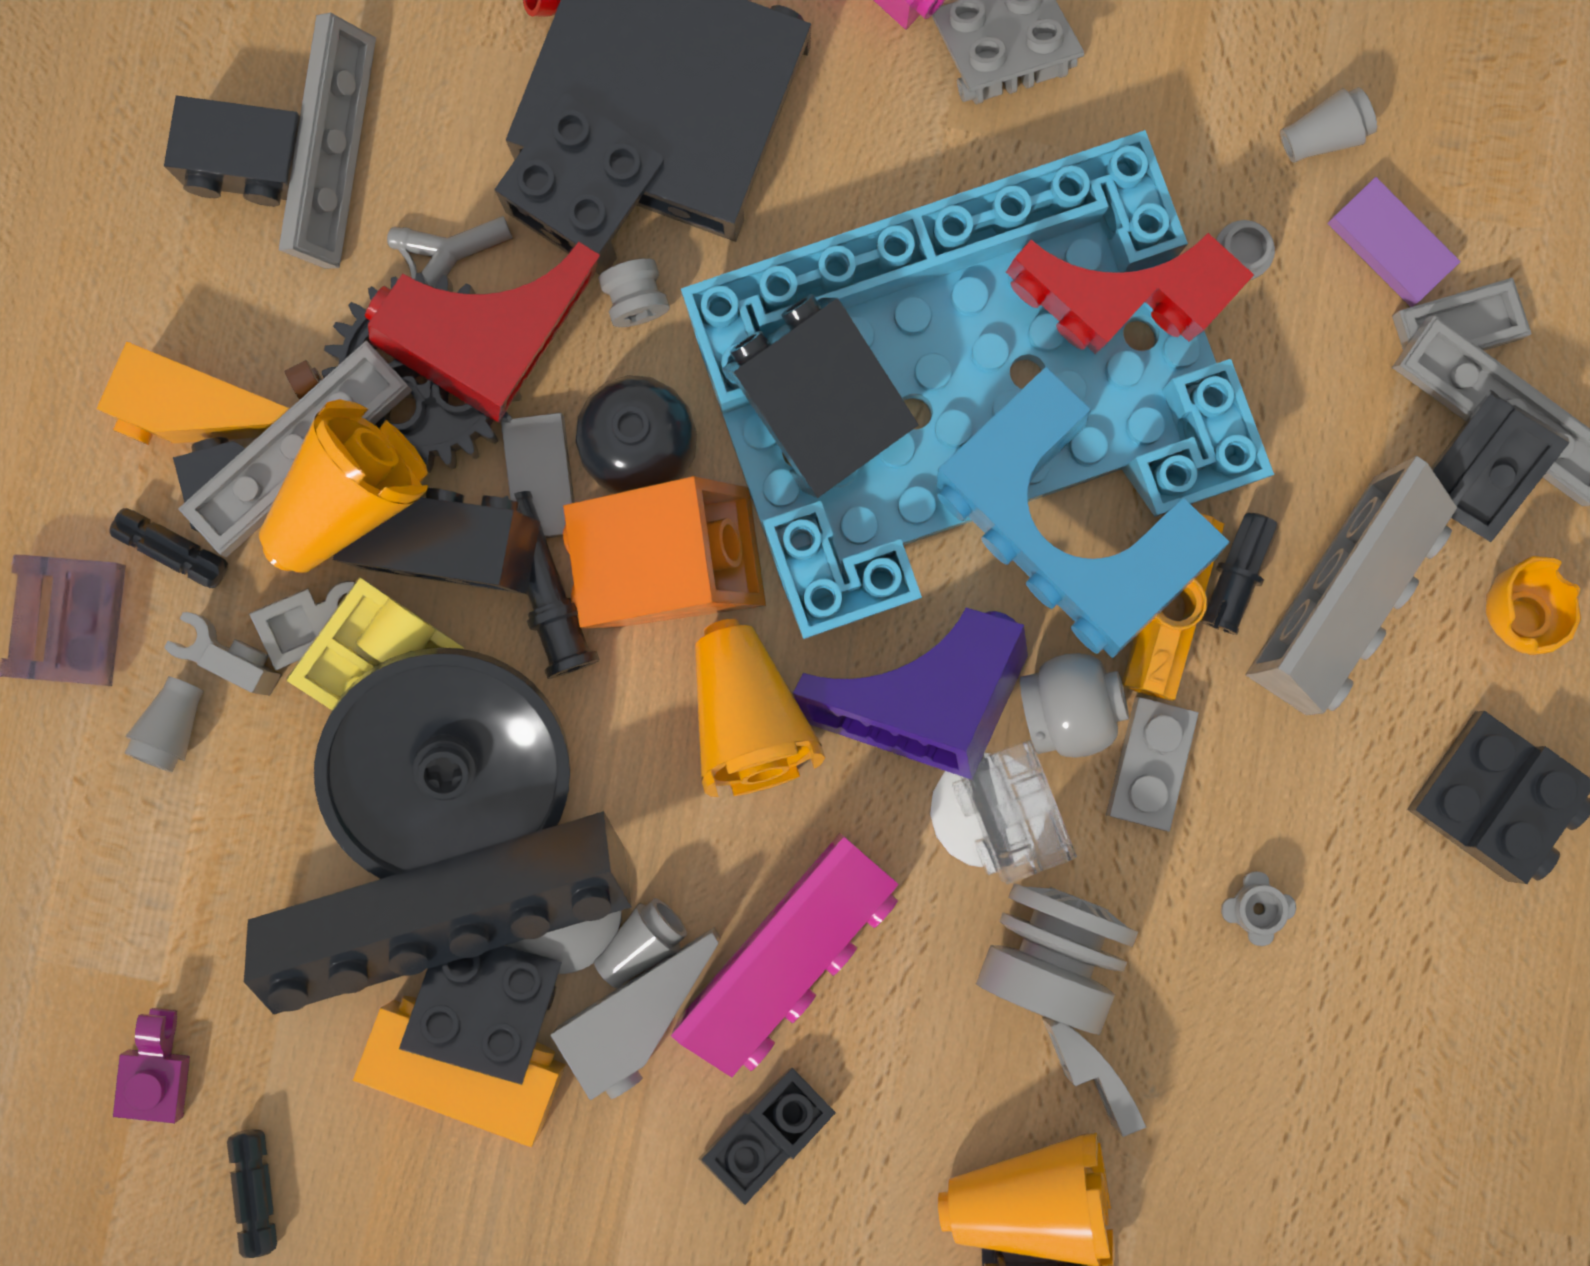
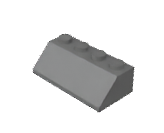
(1355, 588)

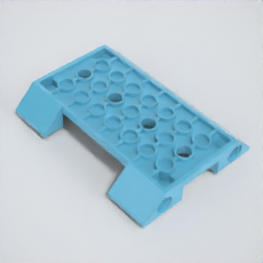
(946, 332)

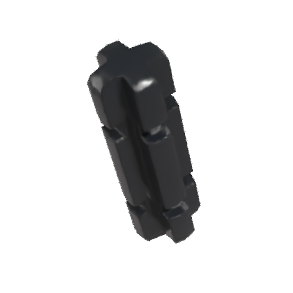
(168, 548)
(252, 1193)

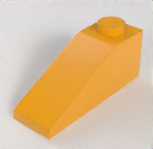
(180, 403)

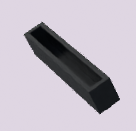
(437, 914)

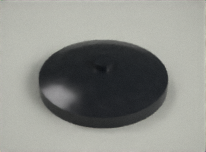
(439, 760)

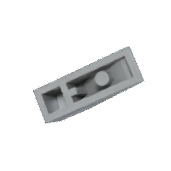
(621, 1030)

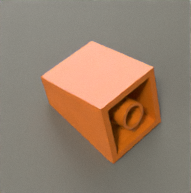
(663, 553)

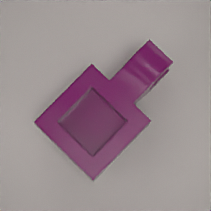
(152, 1079)

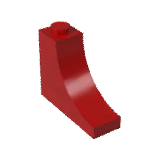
(478, 342)

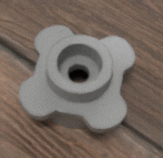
(1276, 911)

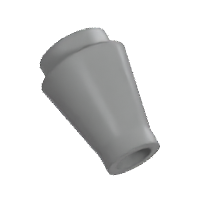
(1333, 125)
(165, 726)
(642, 941)

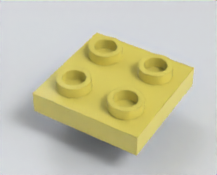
(357, 637)

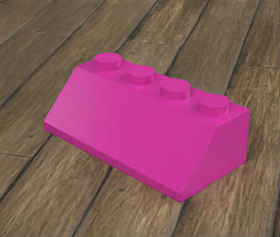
(785, 957)

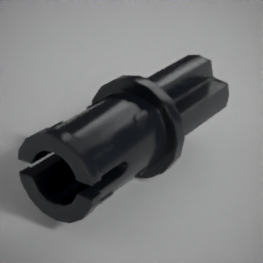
(1240, 573)

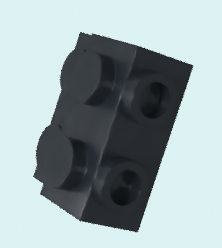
(1504, 799)

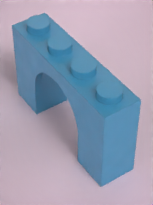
(1104, 596)

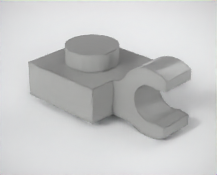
(238, 664)

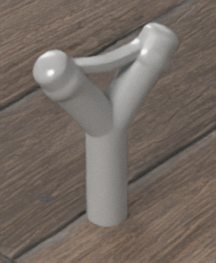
(444, 250)

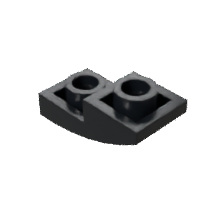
(767, 1135)

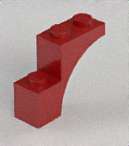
(1096, 304)

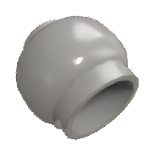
(1073, 705)

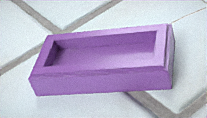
(1393, 242)

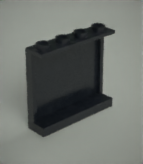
(683, 79)

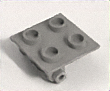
(1006, 41)

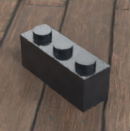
(452, 543)

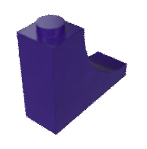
(934, 707)

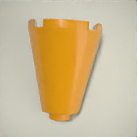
(340, 487)
(747, 715)
(1036, 1204)

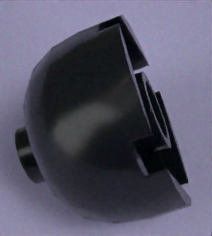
(635, 434)

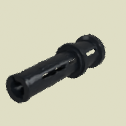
(553, 613)

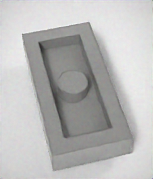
(1152, 764)

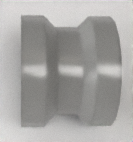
(633, 292)

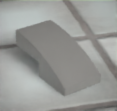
(1083, 1063)

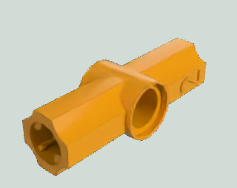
(1164, 644)

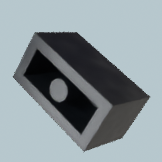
(232, 149)

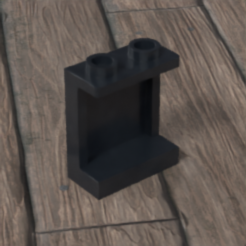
(820, 393)

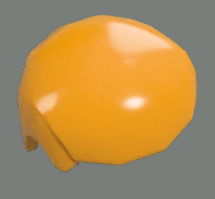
(1534, 606)

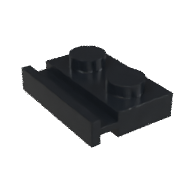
(1496, 463)

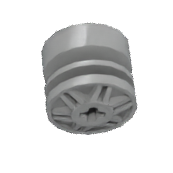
(1057, 958)

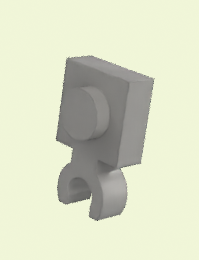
(294, 622)

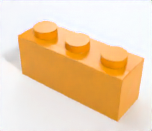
(459, 1093)

